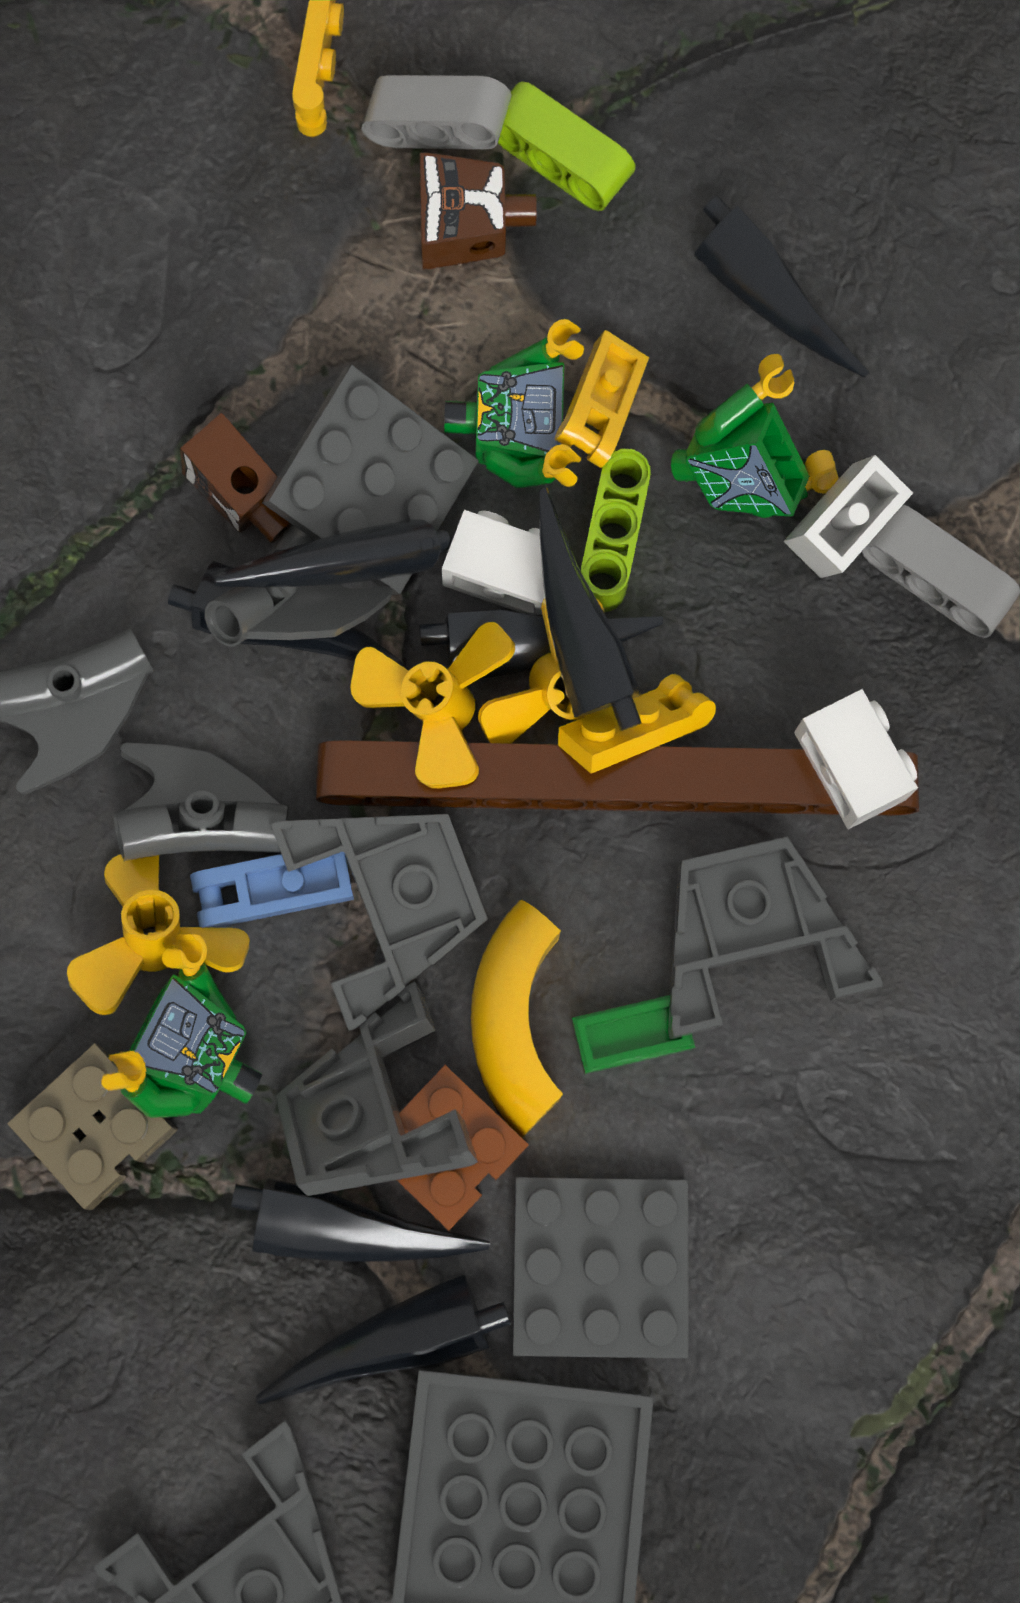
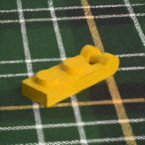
(316, 64)
(603, 398)
(664, 715)

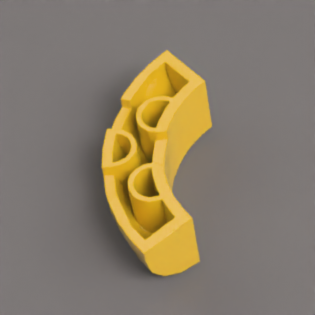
(501, 1018)

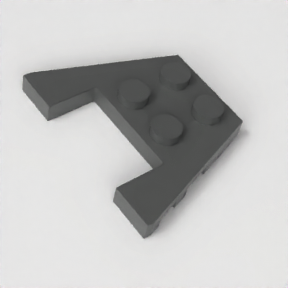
(411, 889)
(746, 908)
(345, 1116)
(270, 1562)

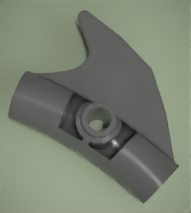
(290, 611)
(74, 723)
(194, 806)

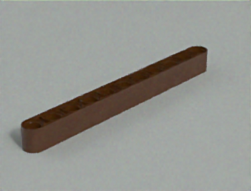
(551, 779)

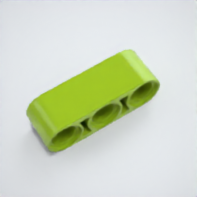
(564, 147)
(621, 507)

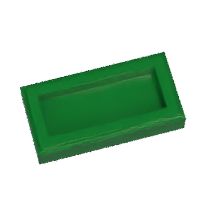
(626, 1035)

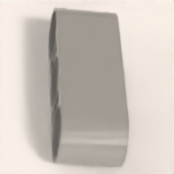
(436, 112)
(942, 572)

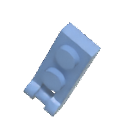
(269, 889)

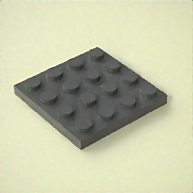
(522, 1492)

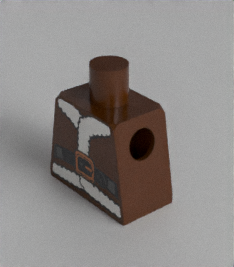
(467, 210)
(219, 464)

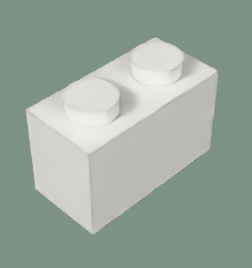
(848, 517)
(496, 562)
(857, 758)

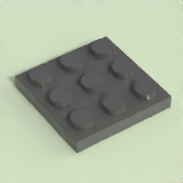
(368, 466)
(601, 1268)

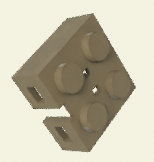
(69, 1104)

